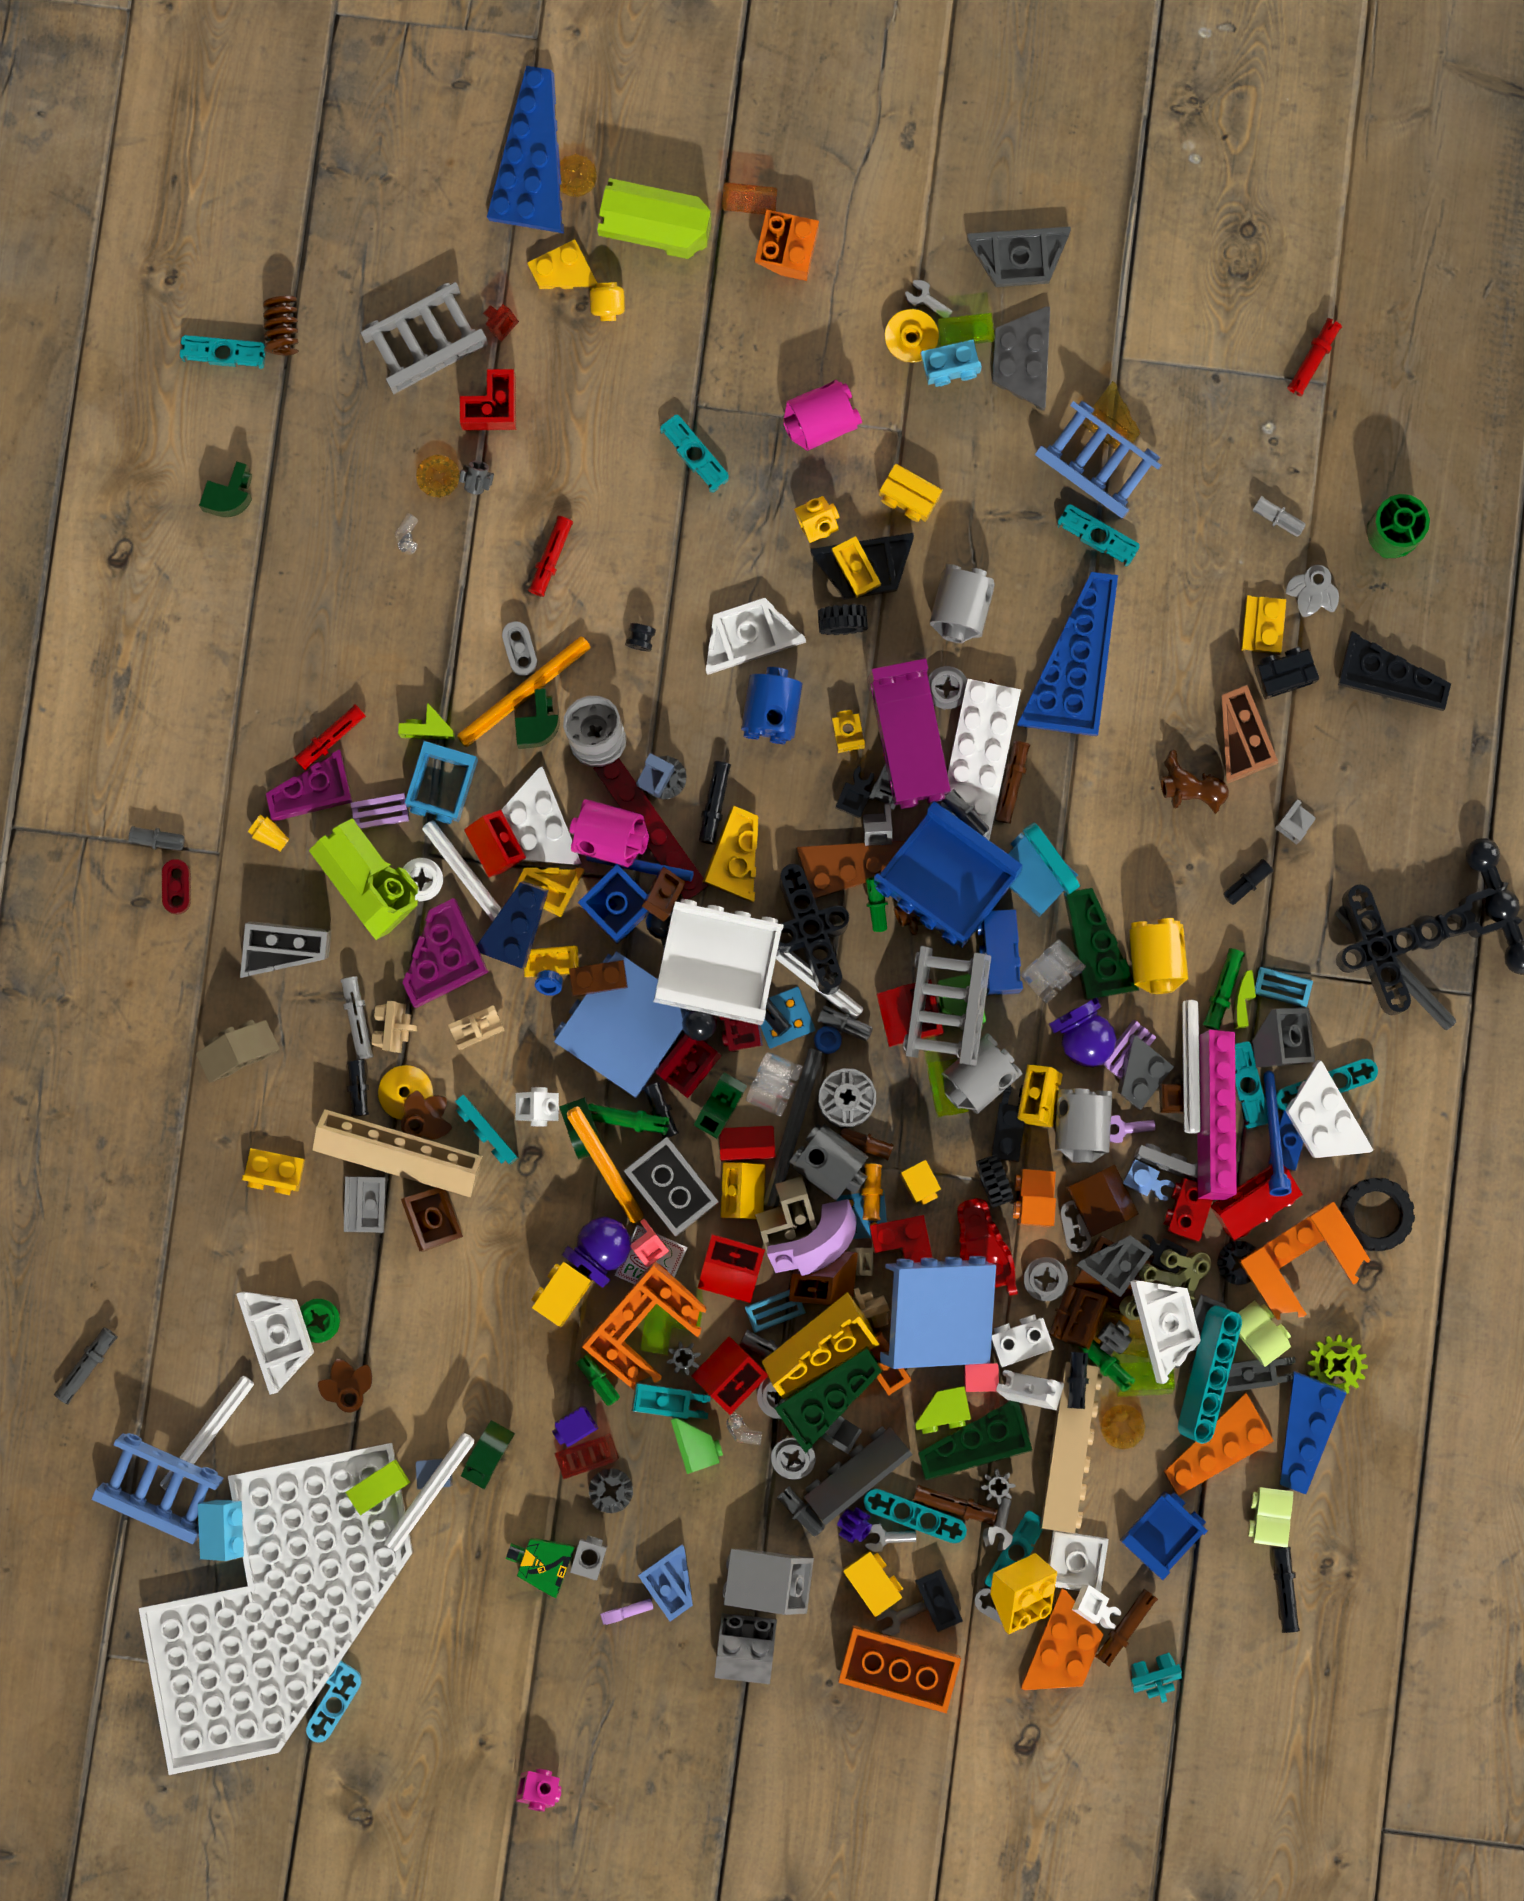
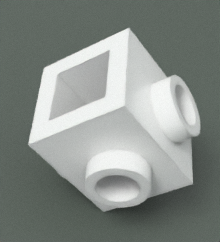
(537, 1106)

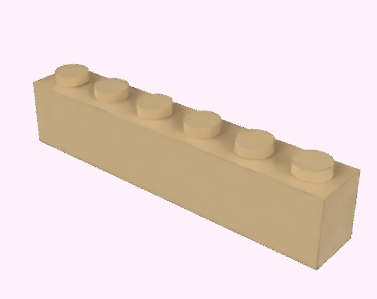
(397, 1153)
(1069, 1457)

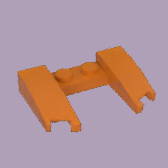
(1323, 1225)
(652, 1288)

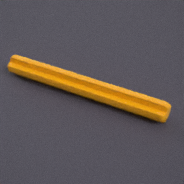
(605, 1164)

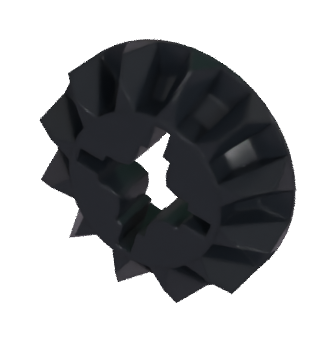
(1226, 1262)

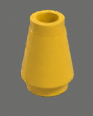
(268, 833)

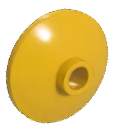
(906, 323)
(401, 1077)

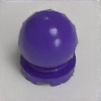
(1086, 1036)
(600, 1248)

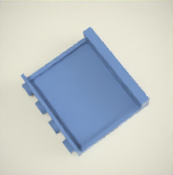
(622, 1030)
(941, 1312)

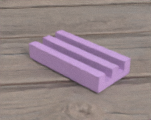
(378, 801)
(1134, 1025)

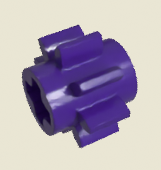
(854, 1525)

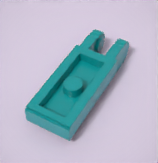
(667, 1401)

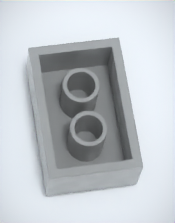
(671, 1186)

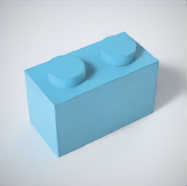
(220, 1530)

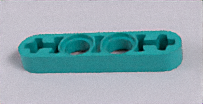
(1356, 1066)
(916, 1512)

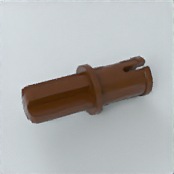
(867, 1143)
(1064, 1312)

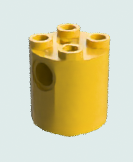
(1158, 955)

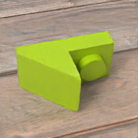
(433, 729)

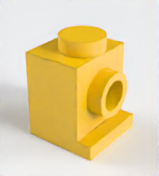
(853, 740)

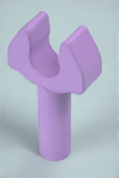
(1130, 1127)
(620, 1613)

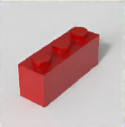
(1253, 1204)

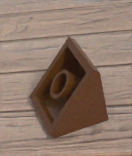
(1103, 1200)
(431, 1218)

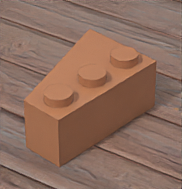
(1245, 736)

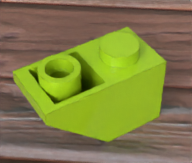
(944, 1407)

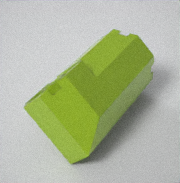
(655, 218)
(366, 882)

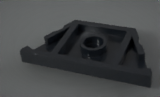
(885, 555)

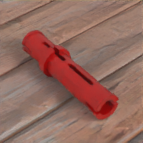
(1320, 347)
(551, 554)
(329, 737)

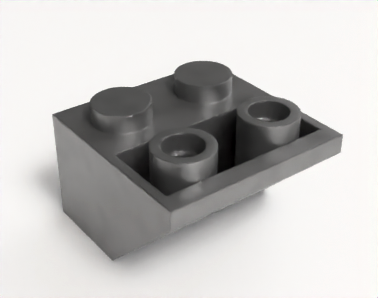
(745, 1648)

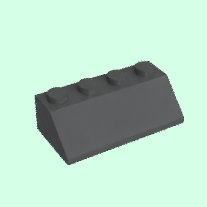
(857, 1475)

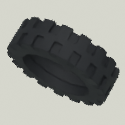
(1401, 1198)

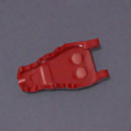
(982, 1238)

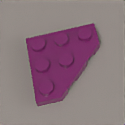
(443, 956)

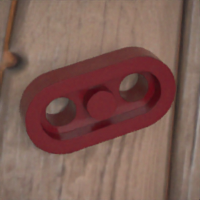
(176, 887)

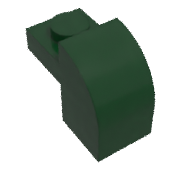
(230, 499)
(540, 729)
(720, 1105)
(579, 1148)
(487, 1454)

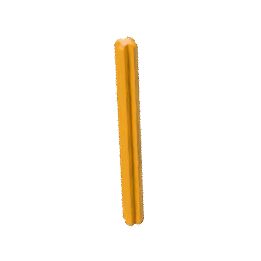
(524, 691)

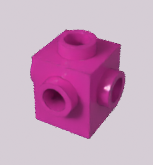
(538, 1789)

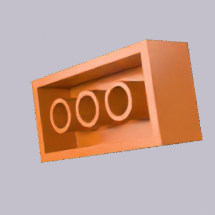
(899, 1669)

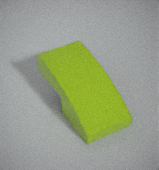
(1244, 992)
(377, 1487)

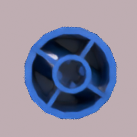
(772, 696)

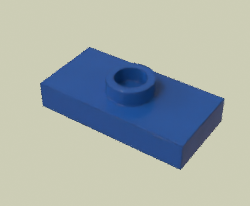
(1290, 1142)

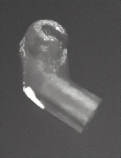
(404, 536)
(740, 1431)

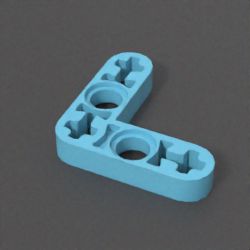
(334, 1680)

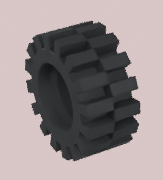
(842, 619)
(994, 1180)

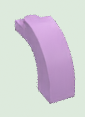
(821, 1246)

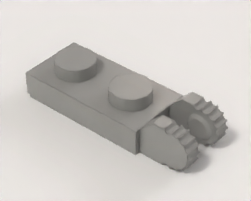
(1173, 1164)

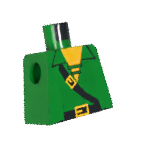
(542, 1563)

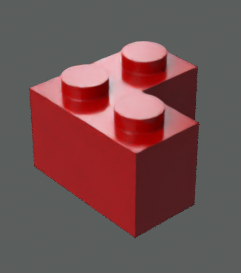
(496, 409)
(907, 1233)

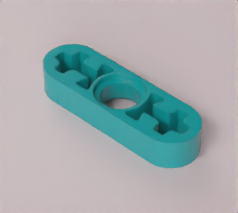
(1051, 858)

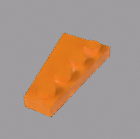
(1236, 1436)

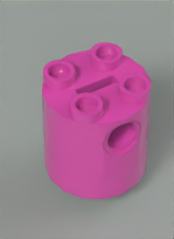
(820, 415)
(609, 833)

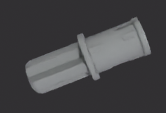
(1279, 516)

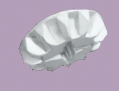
(431, 871)

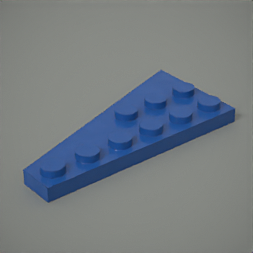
(530, 166)
(1074, 678)

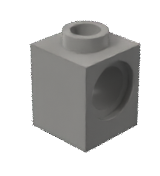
(589, 1570)

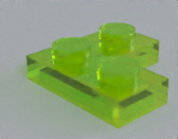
(966, 328)
(658, 1330)

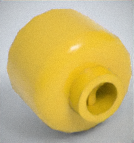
(607, 301)

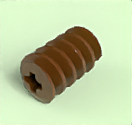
(278, 325)

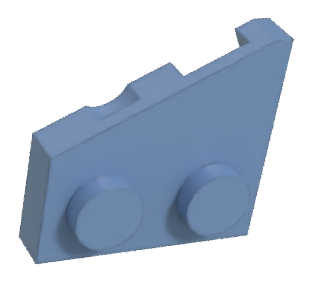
(669, 1583)

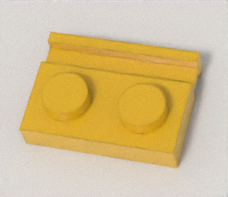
(1263, 624)

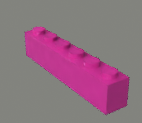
(1217, 1116)

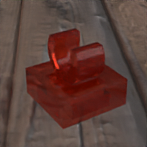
(500, 321)

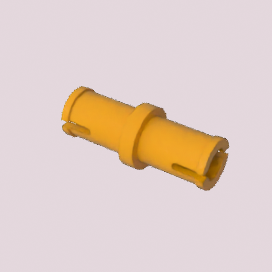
(872, 1192)

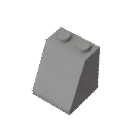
(768, 1581)

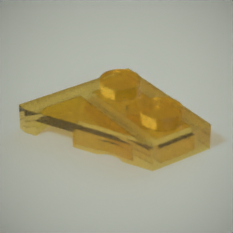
(1115, 414)

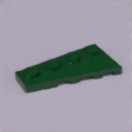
(1096, 948)
(818, 1404)
(984, 1441)

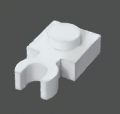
(1092, 1607)

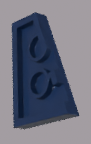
(515, 926)

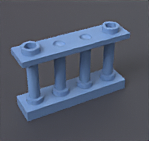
(1074, 470)
(136, 1504)

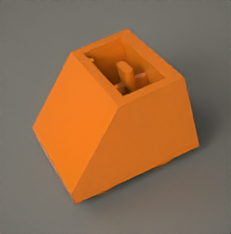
(787, 244)

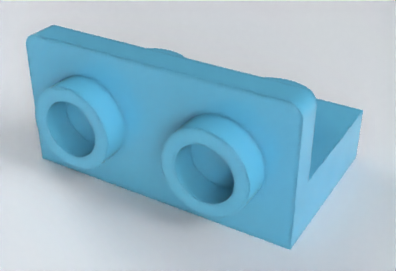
(950, 363)

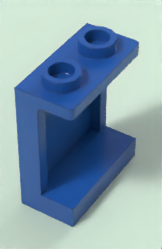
(1164, 1534)

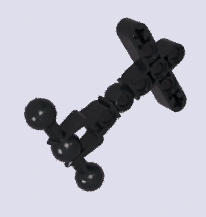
(1500, 906)
(701, 1025)

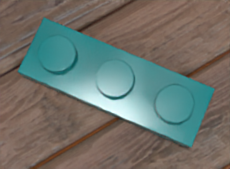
(485, 1131)

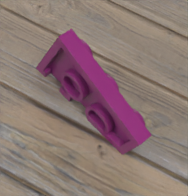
(312, 791)

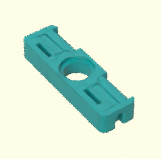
(241, 352)
(684, 438)
(1082, 524)
(1254, 1102)
(1024, 1535)

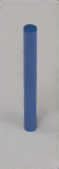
(651, 868)

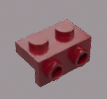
(687, 1064)

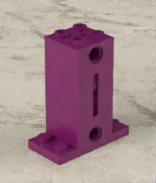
(909, 733)

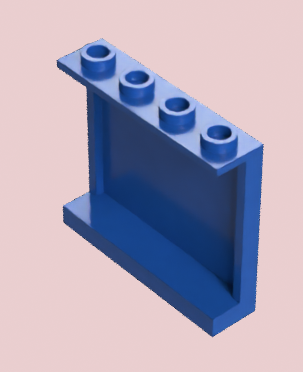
(948, 875)

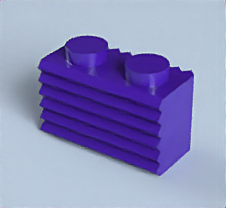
(574, 1426)

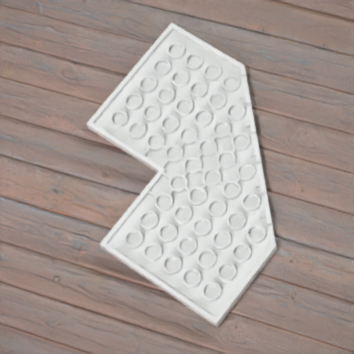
(250, 1660)

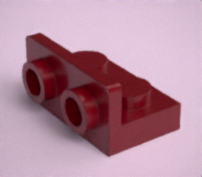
(741, 1035)

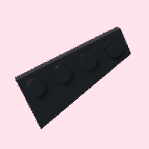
(1385, 674)

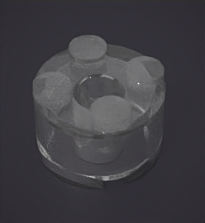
(1052, 971)
(774, 1083)

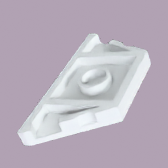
(748, 634)
(539, 823)
(1325, 1118)
(1166, 1325)
(277, 1336)

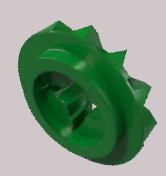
(331, 1323)

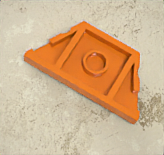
(1063, 1649)

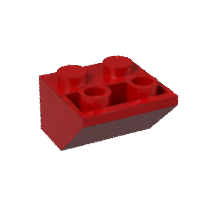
(896, 1014)
(731, 1268)
(729, 1375)

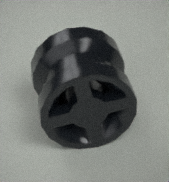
(640, 637)

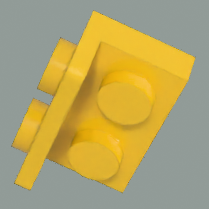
(273, 1170)

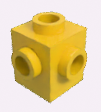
(817, 518)

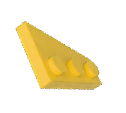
(733, 859)

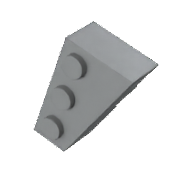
(281, 946)

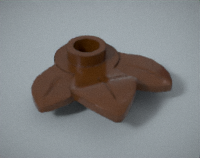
(429, 1115)
(344, 1381)

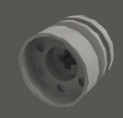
(592, 718)
(856, 1111)

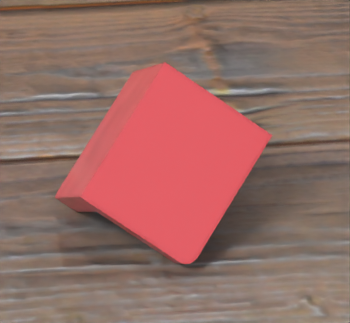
(649, 1246)
(981, 1377)

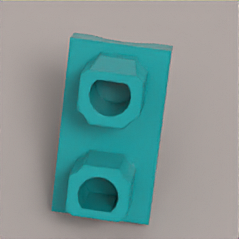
(1167, 1673)

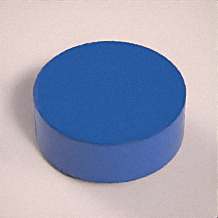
(548, 982)
(827, 1040)

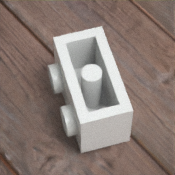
(1021, 1341)

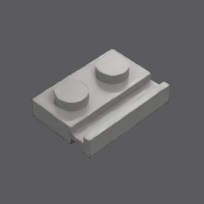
(365, 1204)

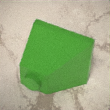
(696, 1446)

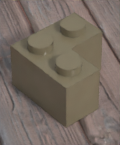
(236, 1049)
(791, 1220)

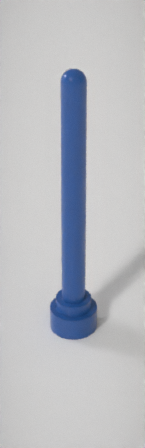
(1279, 1184)

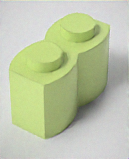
(1262, 1334)
(1271, 1517)

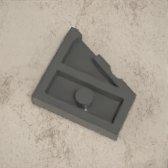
(1142, 1073)
(1117, 1264)

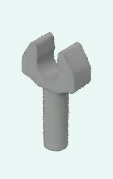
(926, 299)
(999, 1528)
(889, 1537)

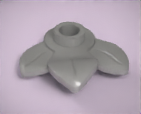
(1313, 595)

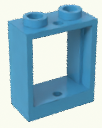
(447, 755)

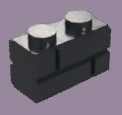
(1286, 673)

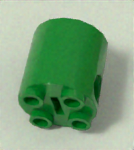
(1398, 526)

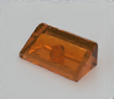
(749, 198)

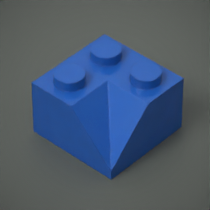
(615, 904)

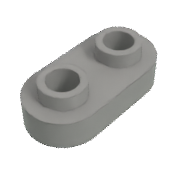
(519, 649)

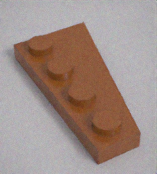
(844, 865)

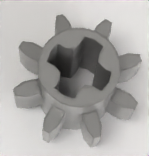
(1003, 1492)

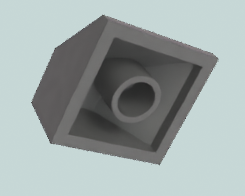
(1284, 1039)

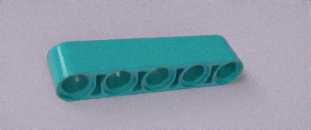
(1209, 1374)

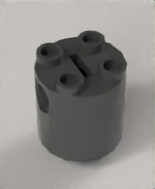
(839, 1167)

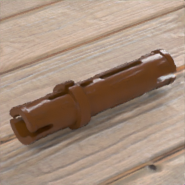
(1012, 781)
(955, 1505)
(1127, 1626)

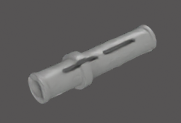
(350, 985)

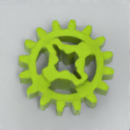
(1328, 1355)

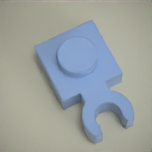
(1144, 1178)

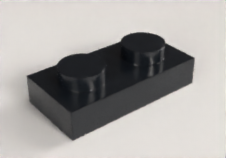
(939, 1600)

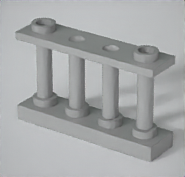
(446, 352)
(973, 995)

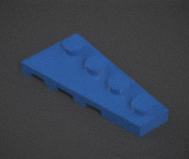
(1309, 1425)

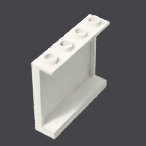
(718, 962)

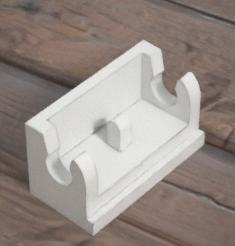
(1031, 1390)

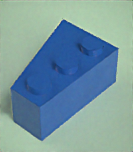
(1001, 943)

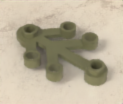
(1195, 1267)

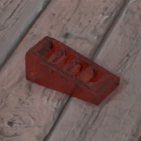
(608, 1448)

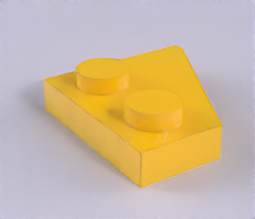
(562, 268)
(558, 881)

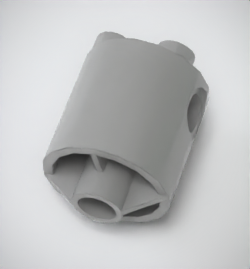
(962, 603)
(979, 1085)
(1083, 1124)

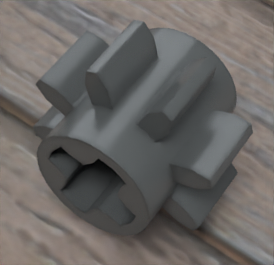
(476, 477)
(1114, 1337)
(679, 1364)

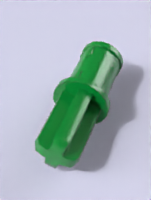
(877, 906)
(598, 1380)

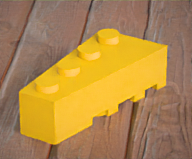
(819, 1346)

